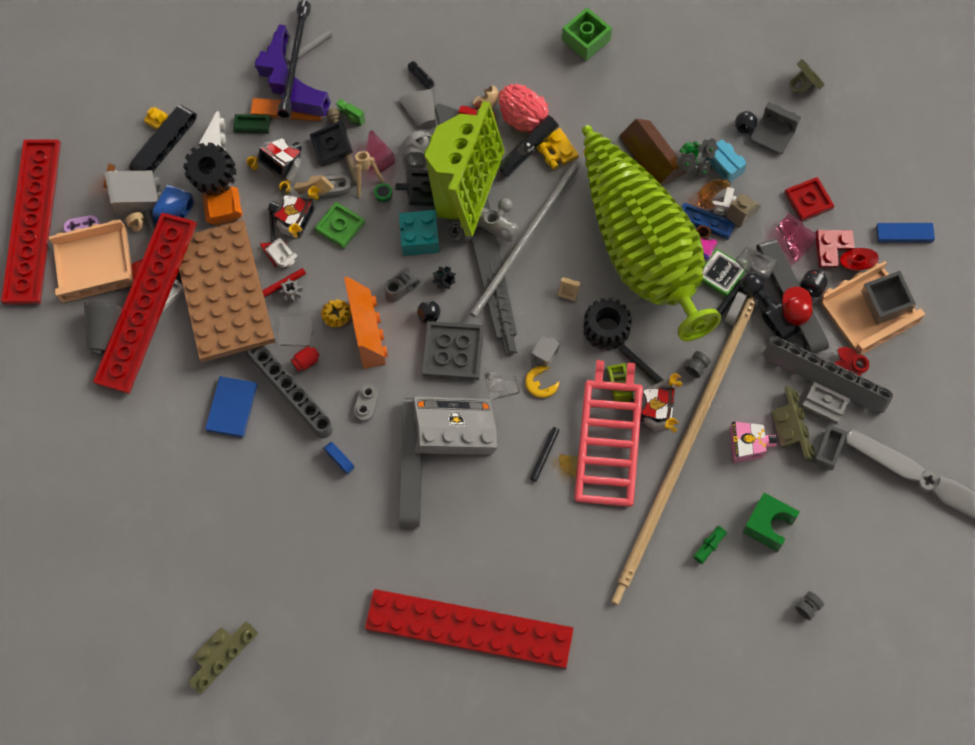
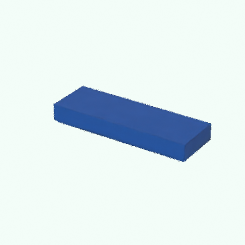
(718, 225)
(905, 232)

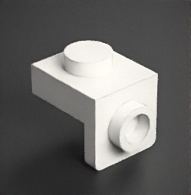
(722, 208)
(281, 253)

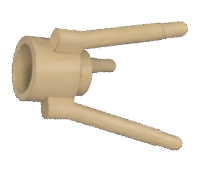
(363, 163)

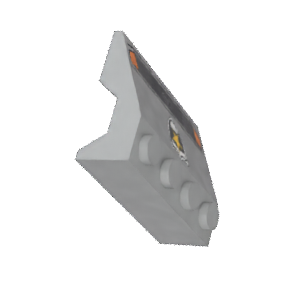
(454, 426)

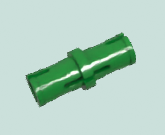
(709, 544)

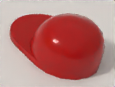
(797, 305)

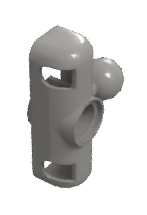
(501, 222)

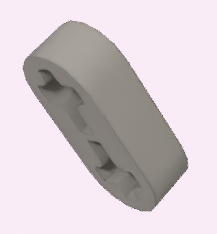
(735, 308)

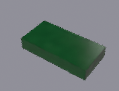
(251, 123)

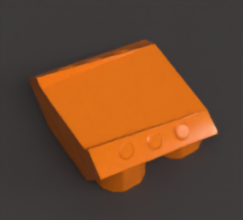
(223, 207)

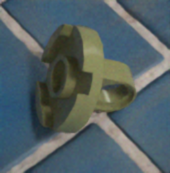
(807, 77)

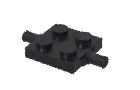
(417, 188)

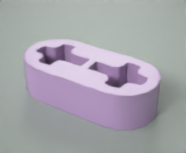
(80, 222)

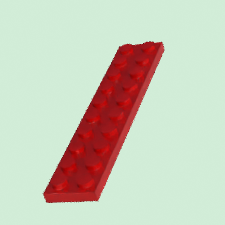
(31, 222)
(145, 303)
(469, 628)

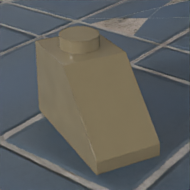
(742, 209)

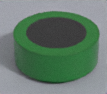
(383, 192)

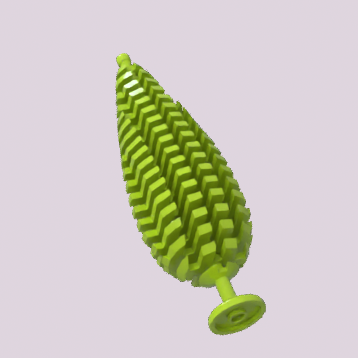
(646, 234)

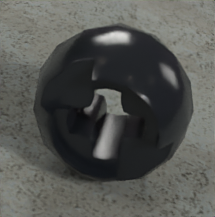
(746, 122)
(428, 311)

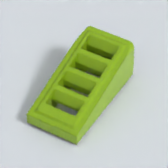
(620, 396)

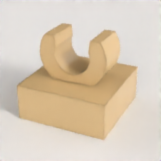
(569, 289)

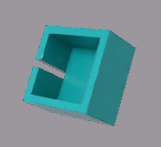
(419, 232)

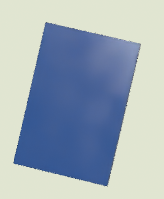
(231, 407)

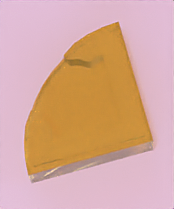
(568, 464)

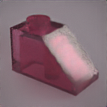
(380, 152)

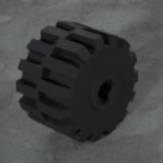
(204, 160)

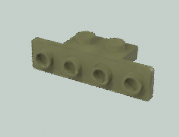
(791, 425)
(219, 653)

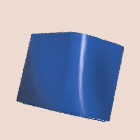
(173, 202)

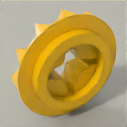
(333, 320)

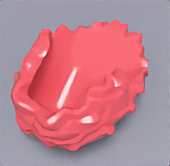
(522, 107)

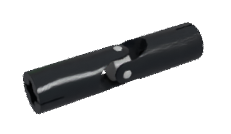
(537, 137)

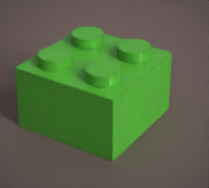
(586, 33)

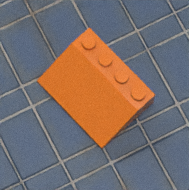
(366, 324)

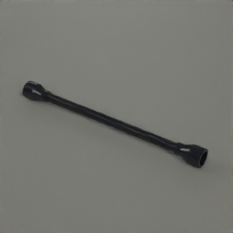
(284, 108)

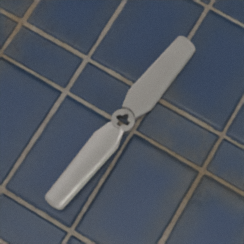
(945, 489)

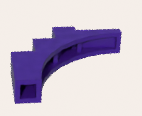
(274, 66)

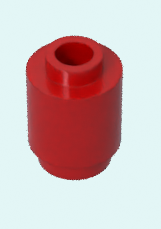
(305, 358)

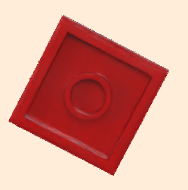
(809, 199)

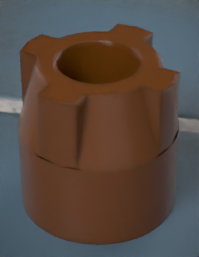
(704, 231)

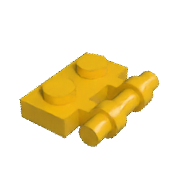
(561, 147)

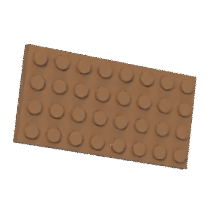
(224, 293)

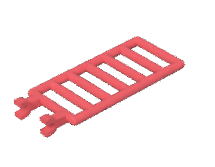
(585, 440)

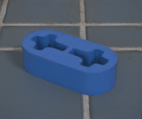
(339, 458)

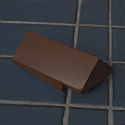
(651, 151)

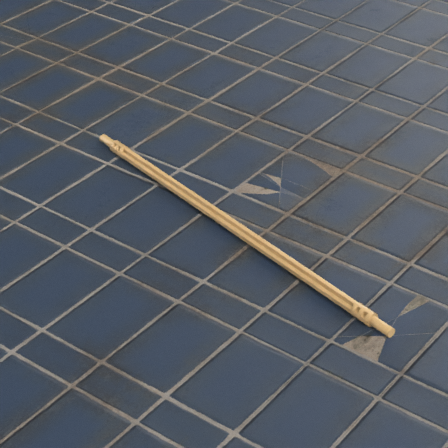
(683, 450)

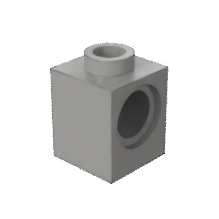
(545, 351)

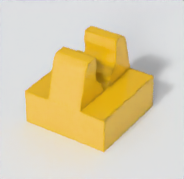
(155, 117)

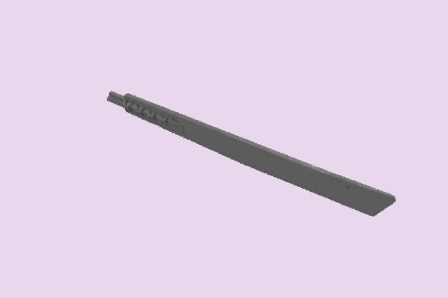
(489, 264)

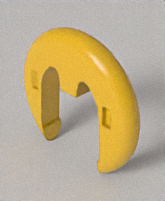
(533, 386)

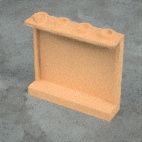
(92, 261)
(853, 317)

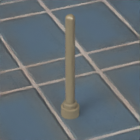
(333, 115)

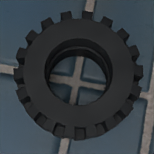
(611, 310)

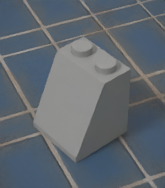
(132, 191)

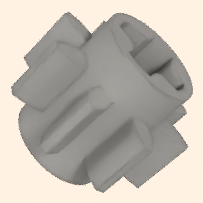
(291, 290)

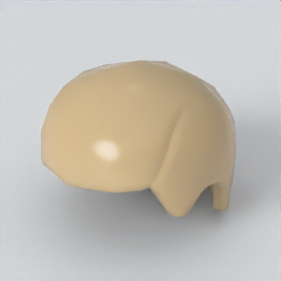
(491, 95)

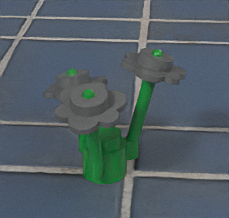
(689, 157)

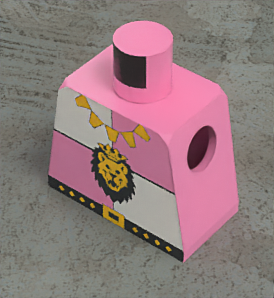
(749, 441)

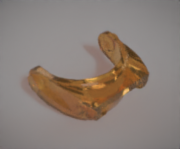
(709, 190)

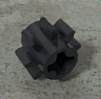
(444, 277)

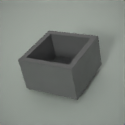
(888, 297)

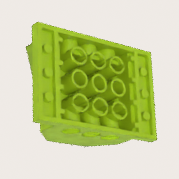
(463, 165)

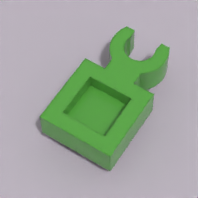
(353, 113)

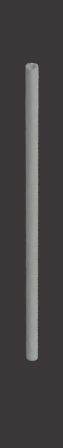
(523, 241)

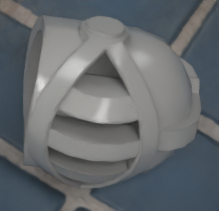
(415, 147)

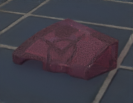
(796, 236)

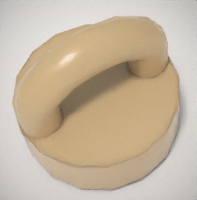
(135, 219)

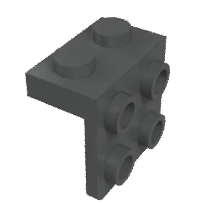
(776, 128)

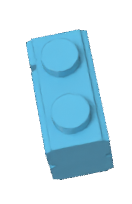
(727, 162)

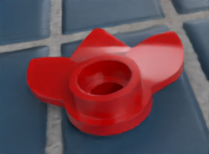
(848, 360)

